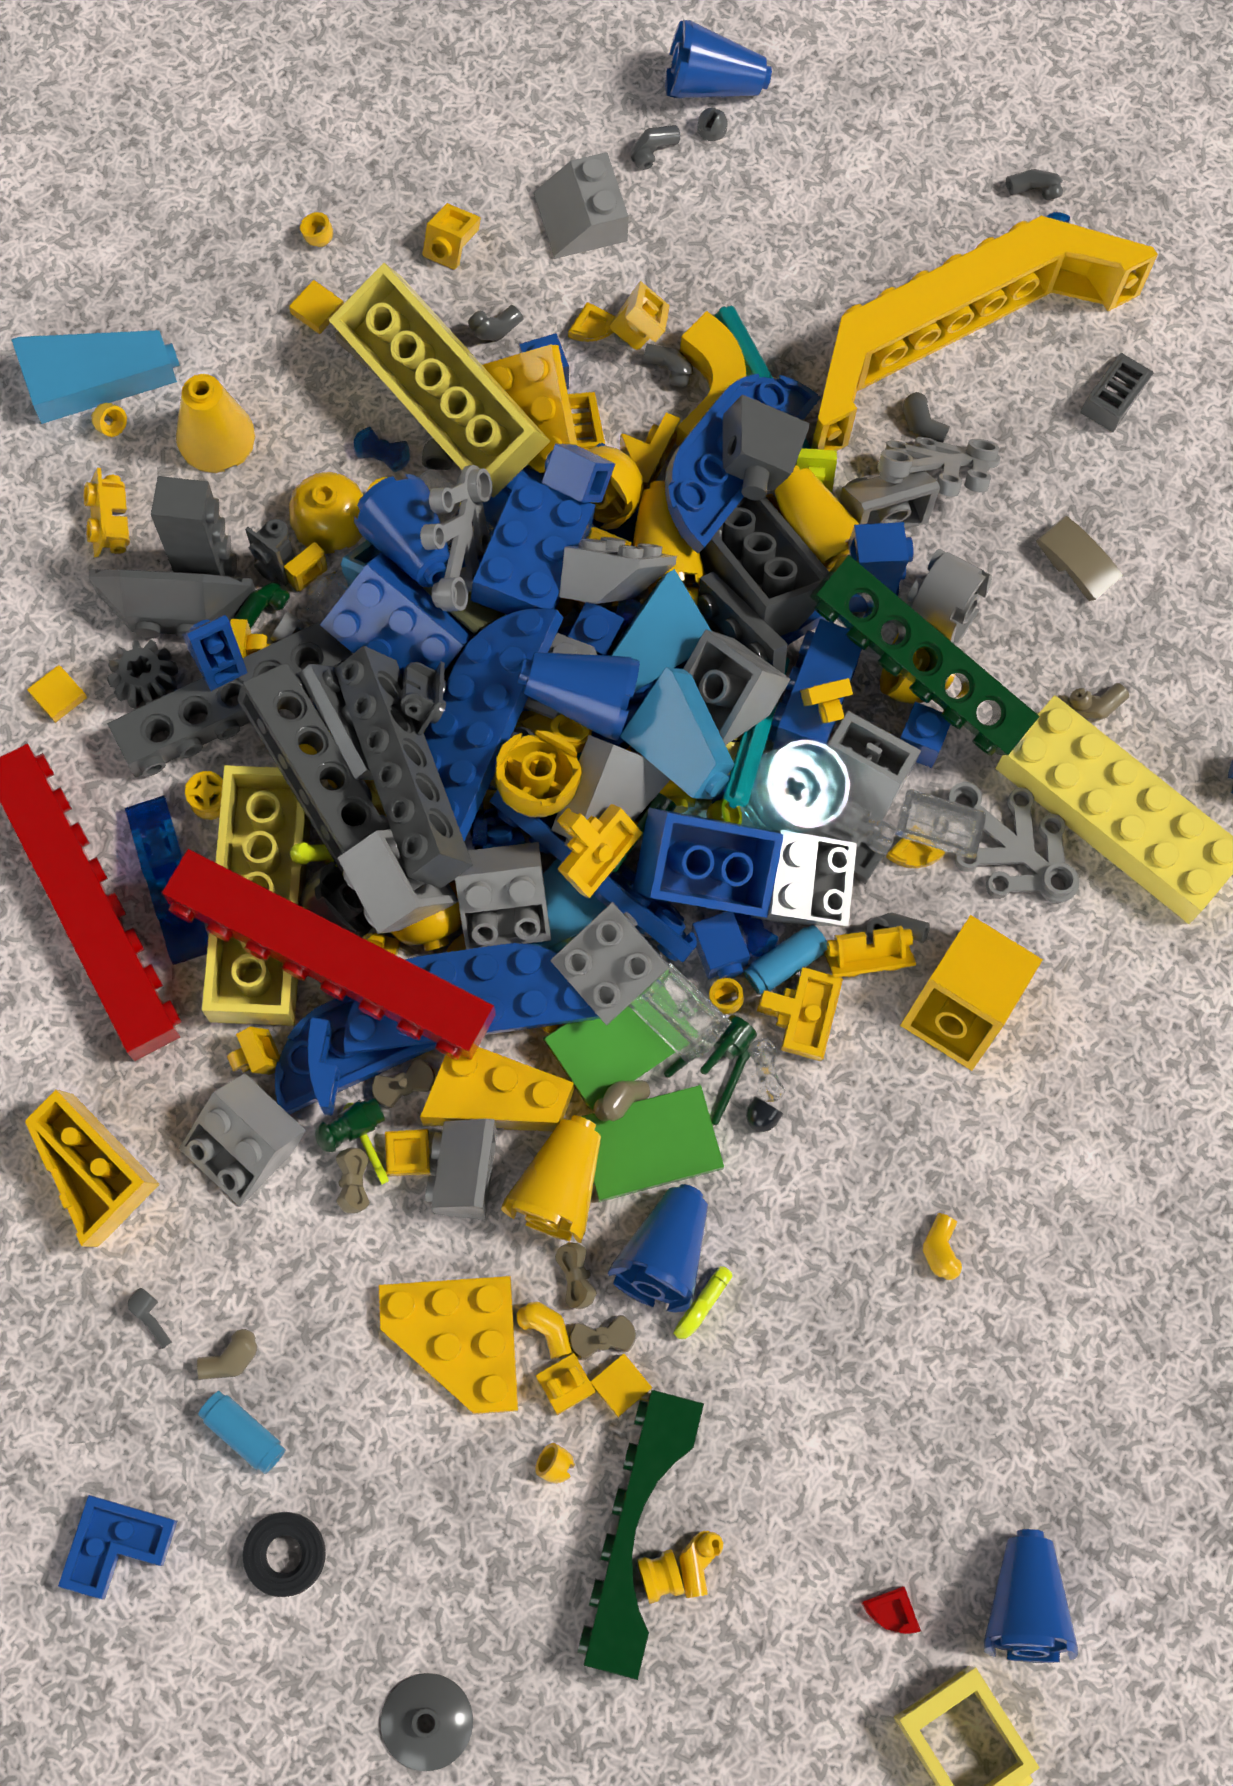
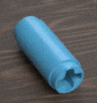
(786, 959)
(241, 1432)

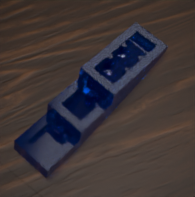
(159, 856)

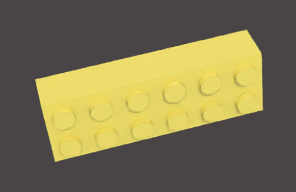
(438, 378)
(1122, 809)
(255, 837)

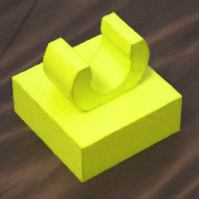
(821, 463)

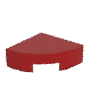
(893, 1611)

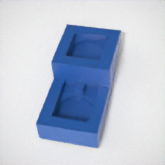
(324, 1076)

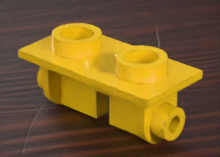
(103, 528)
(851, 955)

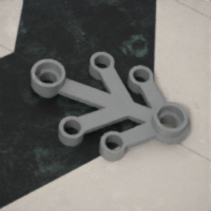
(979, 456)
(472, 489)
(1019, 849)

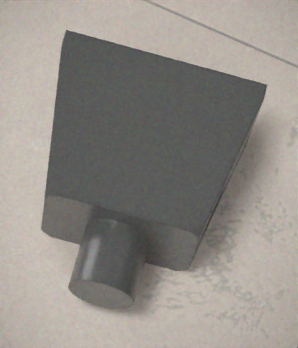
(760, 445)

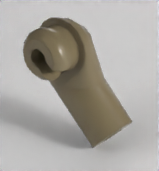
(1098, 706)
(620, 1098)
(233, 1359)

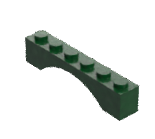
(618, 1630)

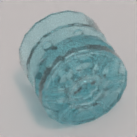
(815, 784)

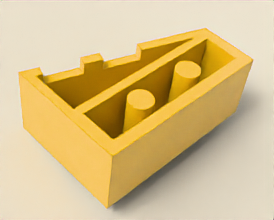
(497, 1090)
(90, 1167)

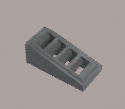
(1105, 413)

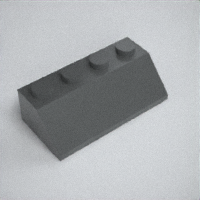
(765, 564)

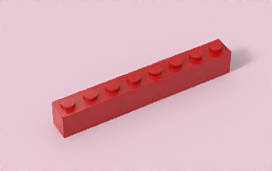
(83, 905)
(328, 954)

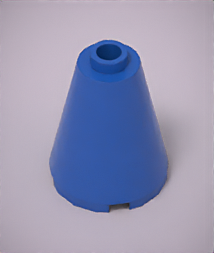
(713, 65)
(393, 521)
(583, 687)
(665, 1251)
(1030, 1604)

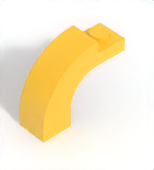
(717, 356)

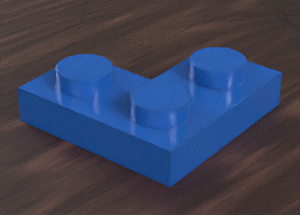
(103, 1535)

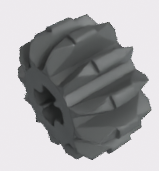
(136, 663)

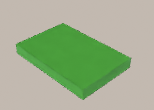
(603, 1054)
(656, 1144)

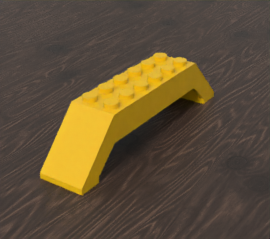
(967, 296)

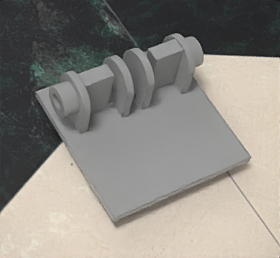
(610, 963)

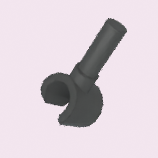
(140, 1305)

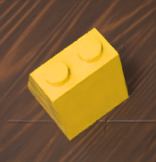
(971, 993)

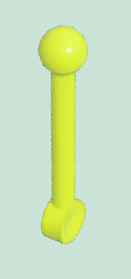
(372, 1155)

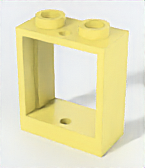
(944, 1698)

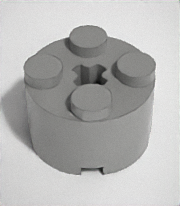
(949, 594)

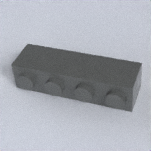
(192, 528)

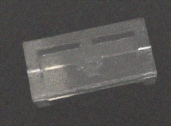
(681, 1015)

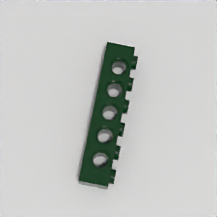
(1010, 715)

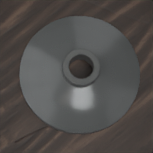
(445, 1703)

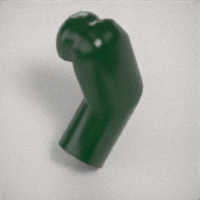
(260, 599)

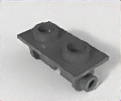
(271, 550)
(423, 693)

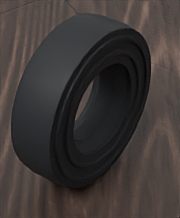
(256, 1547)

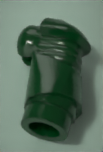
(350, 1124)

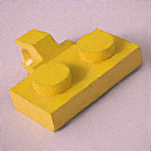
(595, 846)
(805, 1012)

